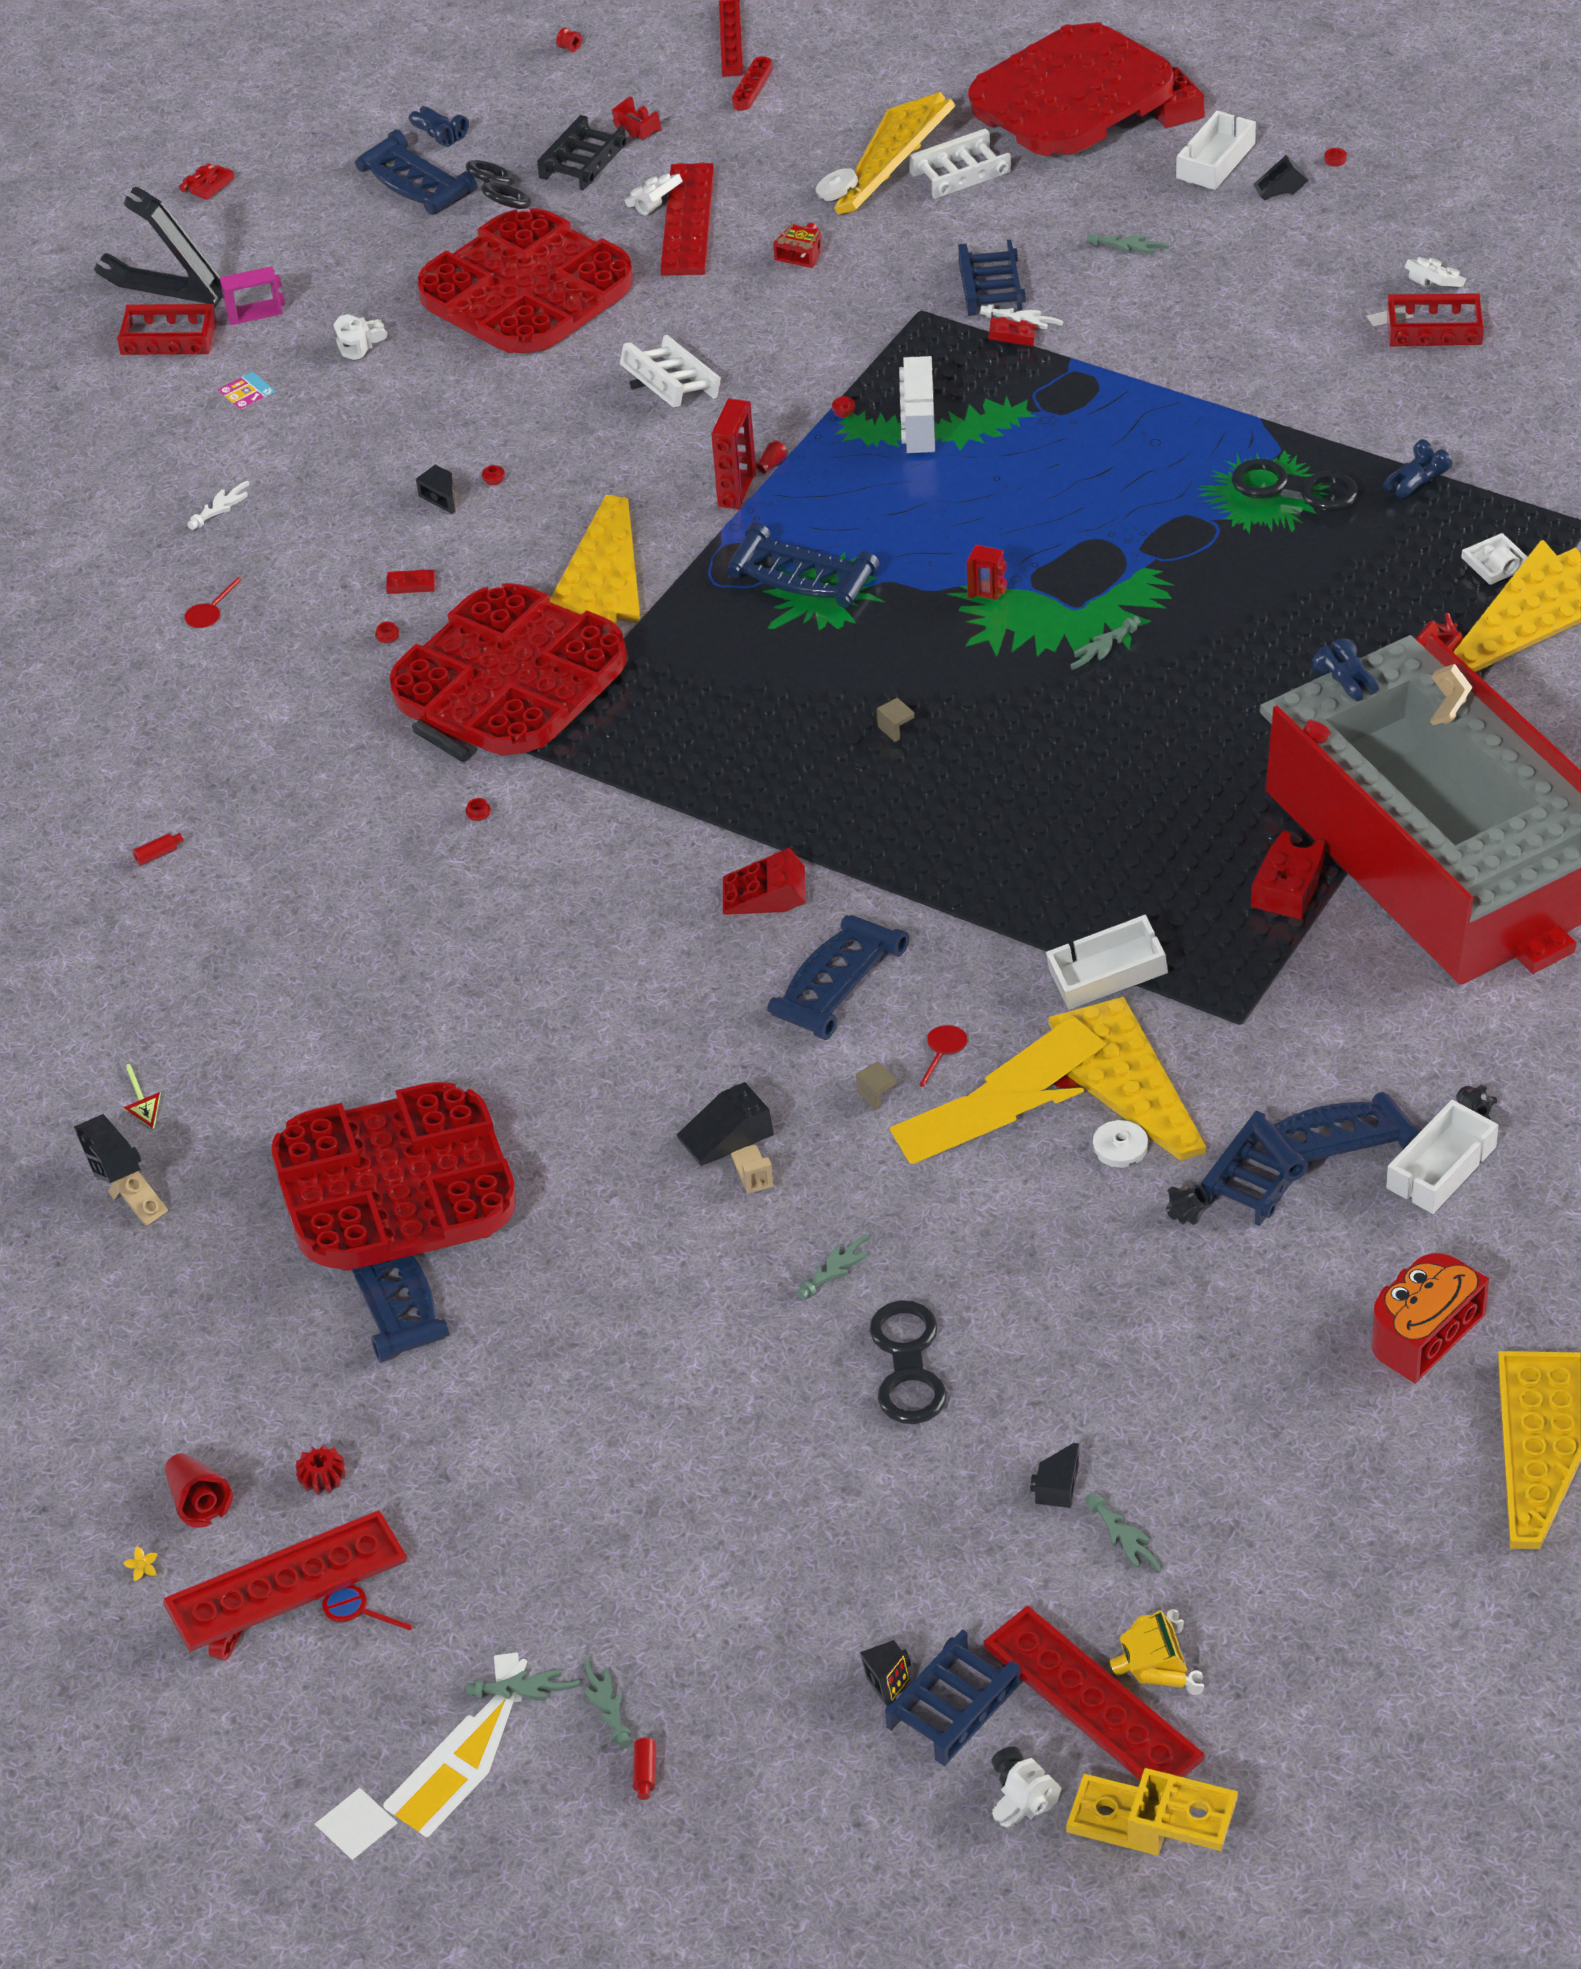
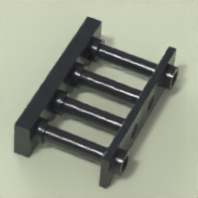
(573, 139)

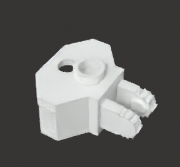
(359, 335)
(1026, 1794)

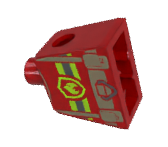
(798, 245)

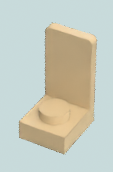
(1455, 689)
(753, 1169)
(139, 1197)

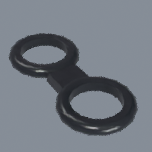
(497, 186)
(1294, 486)
(907, 1362)

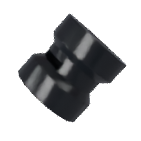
(1005, 1760)

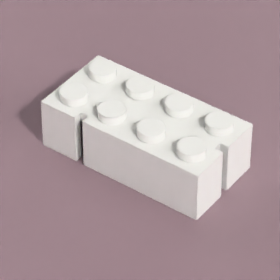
(1215, 150)
(917, 404)
(1107, 962)
(1442, 1156)

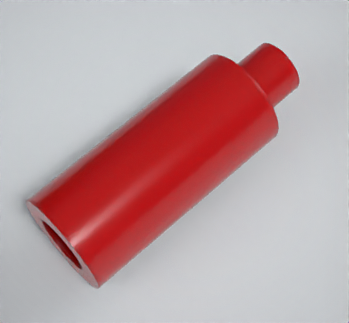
(156, 848)
(644, 1767)

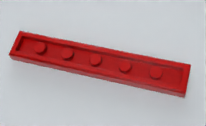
(730, 38)

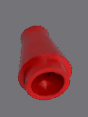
(772, 455)

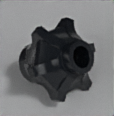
(1476, 1099)
(1186, 1203)

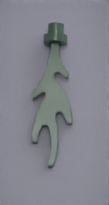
(1134, 242)
(1103, 643)
(835, 1267)
(1127, 1534)
(526, 1688)
(603, 1701)

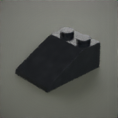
(727, 1125)

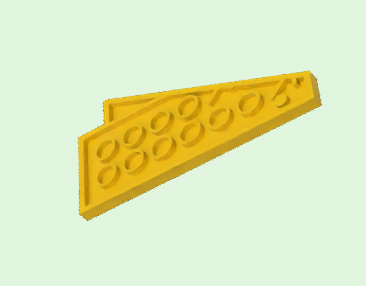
(893, 141)
(603, 567)
(1530, 608)
(1132, 1079)
(1539, 1438)

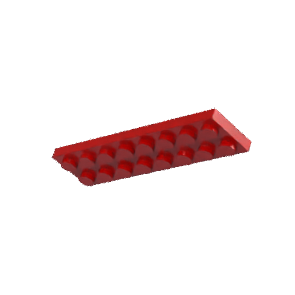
(688, 220)
(284, 1580)
(1091, 1697)

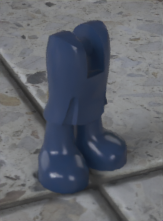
(440, 126)
(1413, 475)
(1345, 668)

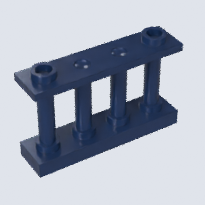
(971, 285)
(1229, 1167)
(966, 1721)

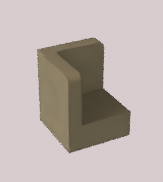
(892, 716)
(874, 1081)

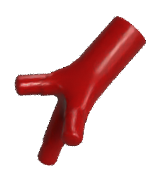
(1450, 626)

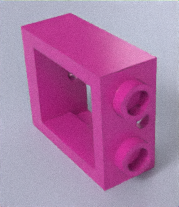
(253, 310)

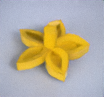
(141, 1563)

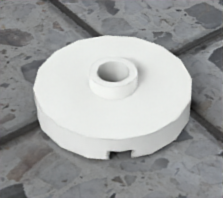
(836, 184)
(1120, 1143)

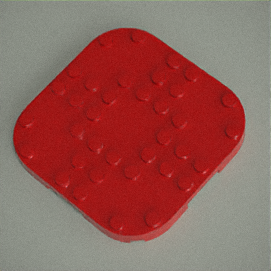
(1071, 88)
(525, 281)
(508, 669)
(393, 1176)

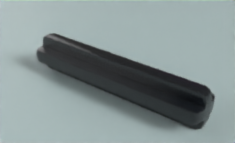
(441, 740)

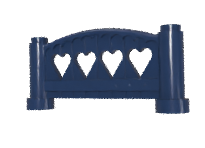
(394, 148)
(758, 546)
(817, 1014)
(1294, 1155)
(397, 1334)

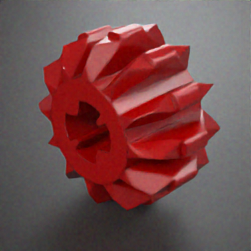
(320, 1469)

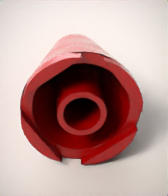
(197, 1491)

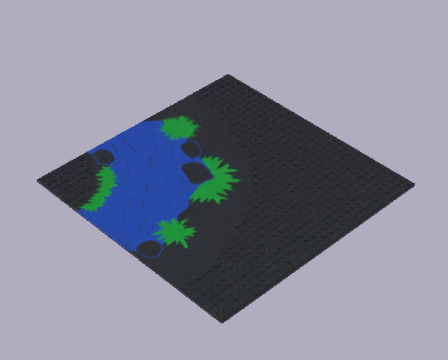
(1020, 783)

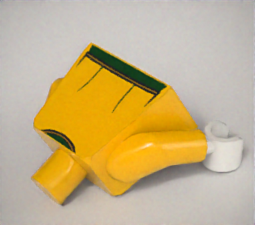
(1155, 1654)

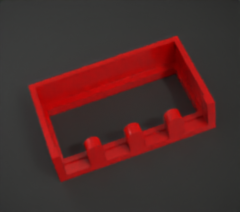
(1434, 333)
(167, 342)
(730, 480)

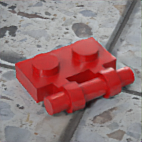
(207, 181)
(1012, 331)

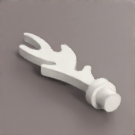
(1031, 316)
(220, 505)

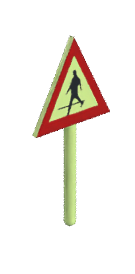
(145, 1108)

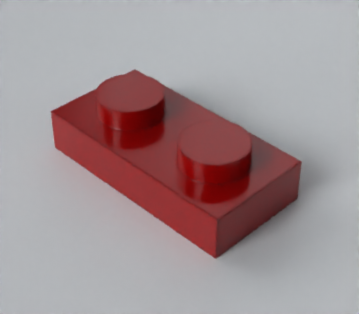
(410, 581)

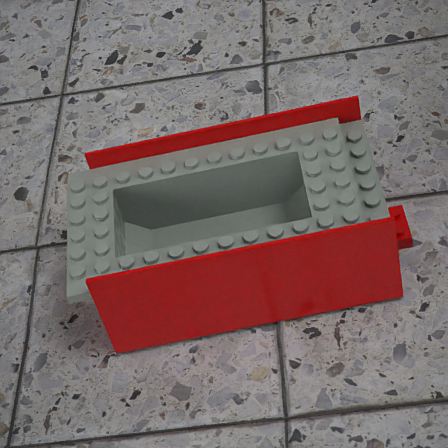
(1445, 825)

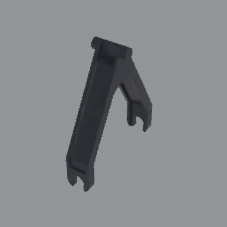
(202, 281)

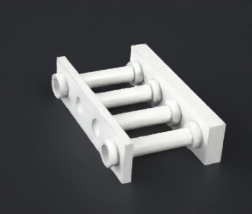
(954, 151)
(665, 383)

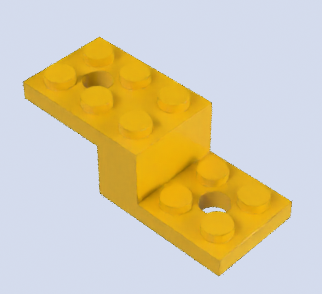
(1152, 1812)

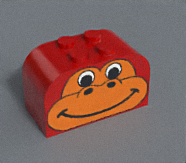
(1426, 1313)

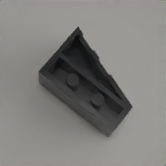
(107, 1150)

